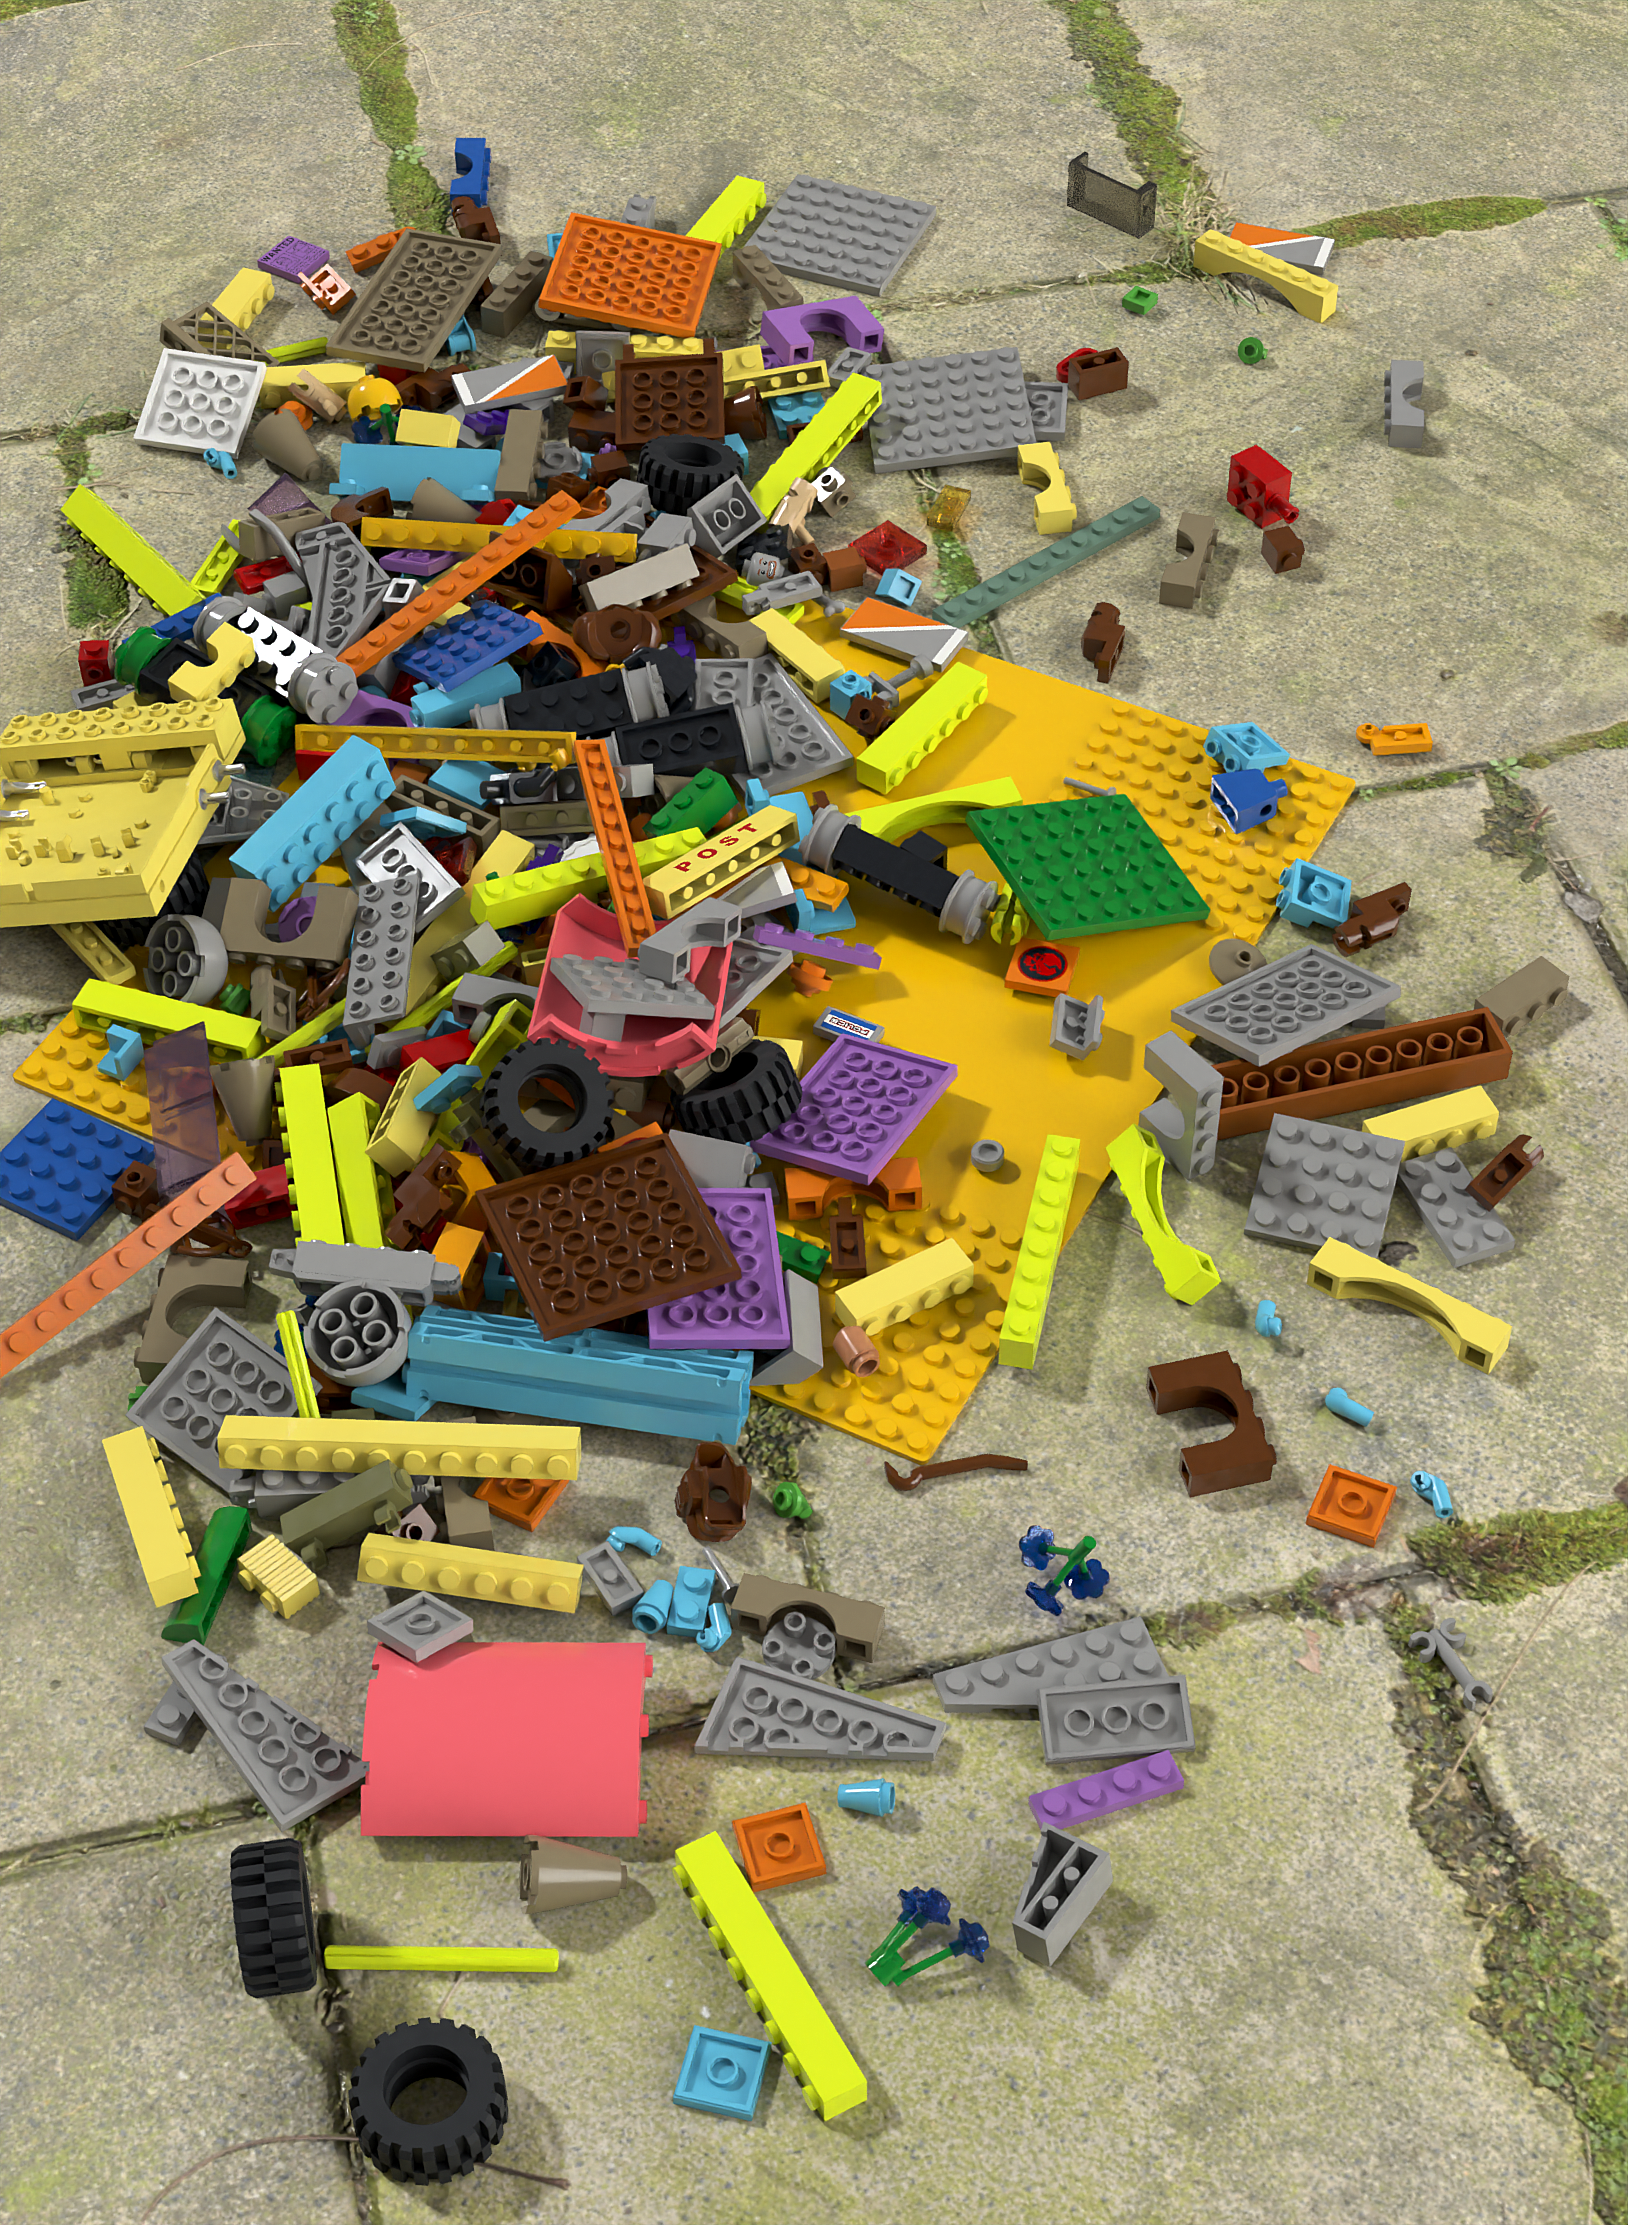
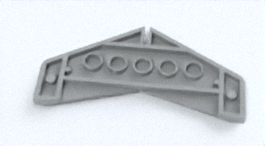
(344, 586)

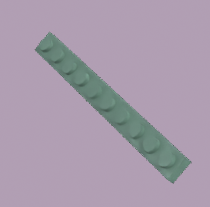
(1046, 563)

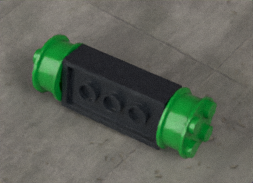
(149, 663)

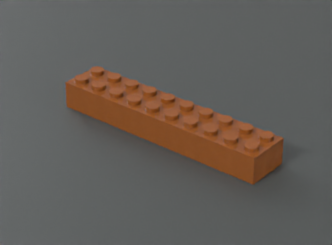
(1364, 1071)

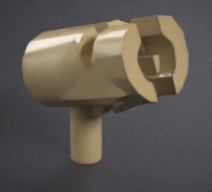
(319, 397)
(794, 508)

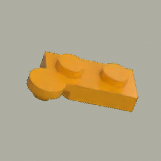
(1396, 738)

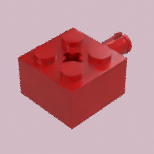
(1260, 487)

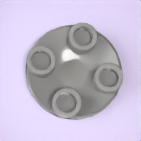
(799, 1646)

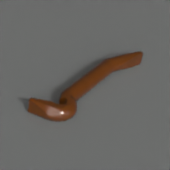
(951, 1467)

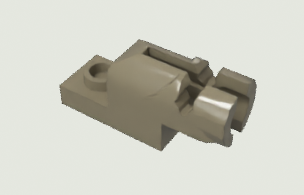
(272, 1003)

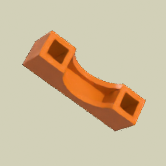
(586, 663)
(812, 1191)

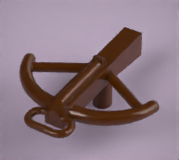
(318, 992)
(216, 1239)

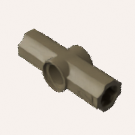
(730, 1041)

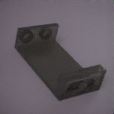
(1111, 200)

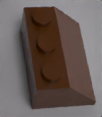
(534, 579)

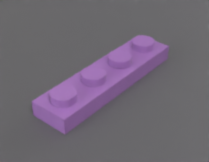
(804, 942)
(1107, 1791)

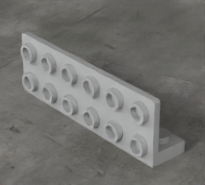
(380, 956)

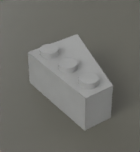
(1059, 1894)

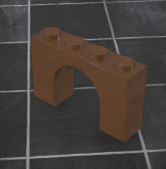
(1214, 1384)

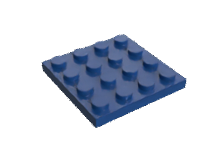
(466, 645)
(65, 1167)

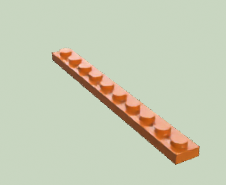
(459, 583)
(614, 844)
(122, 1261)

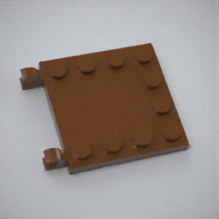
(668, 396)

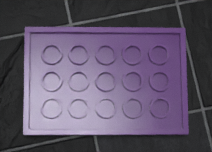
(858, 1108)
(741, 1312)

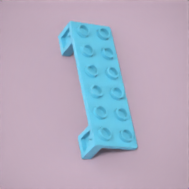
(463, 471)
(802, 913)

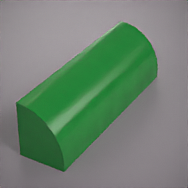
(217, 1562)

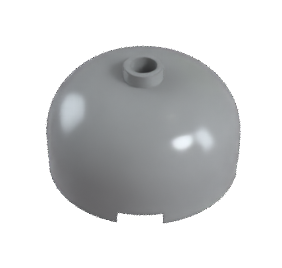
(185, 959)
(358, 1333)

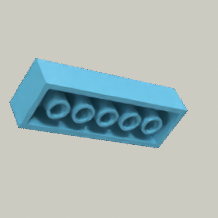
(315, 820)

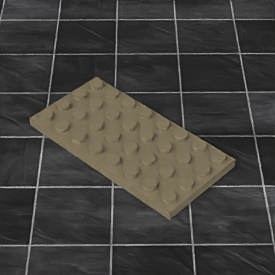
(414, 300)

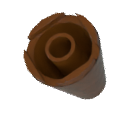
(745, 414)

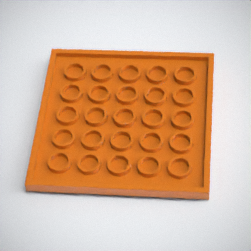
(630, 276)

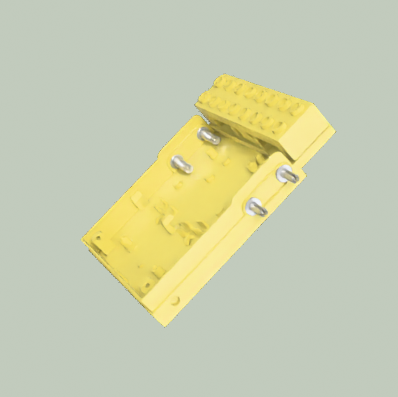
(108, 806)

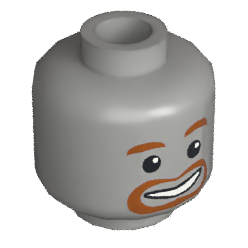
(762, 569)

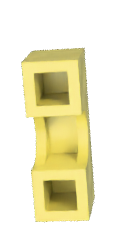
(230, 652)

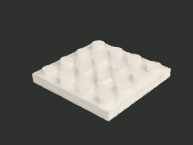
(200, 402)

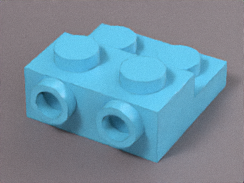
(1244, 747)
(1313, 895)

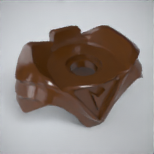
(593, 633)
(712, 1470)

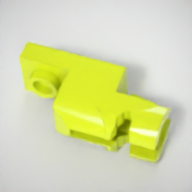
(1010, 917)

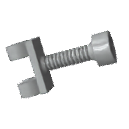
(919, 667)

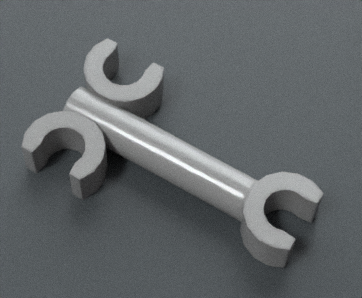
(1444, 1644)

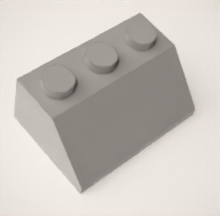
(725, 517)
(805, 1349)

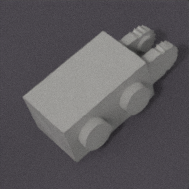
(665, 534)

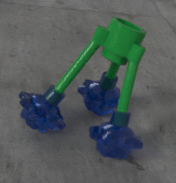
(918, 1911)

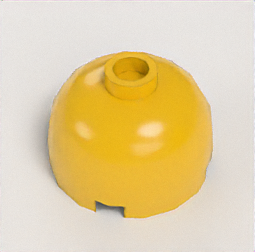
(370, 395)

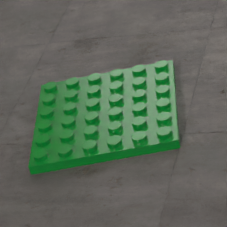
(1086, 866)

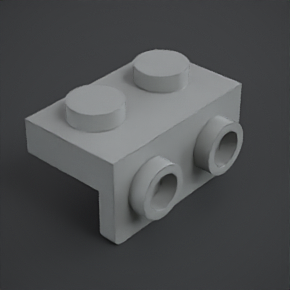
(1076, 1025)

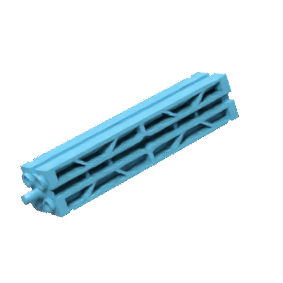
(578, 1376)

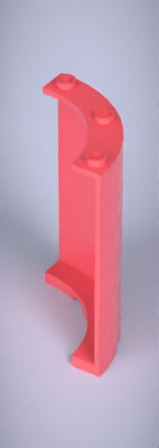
(646, 1041)
(506, 1740)

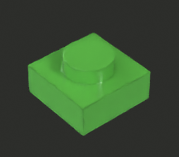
(1139, 300)

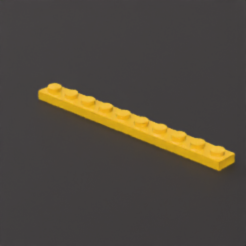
(473, 537)
(441, 742)

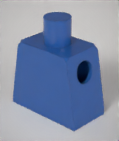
(1246, 797)

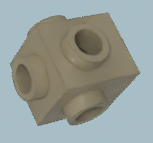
(833, 491)

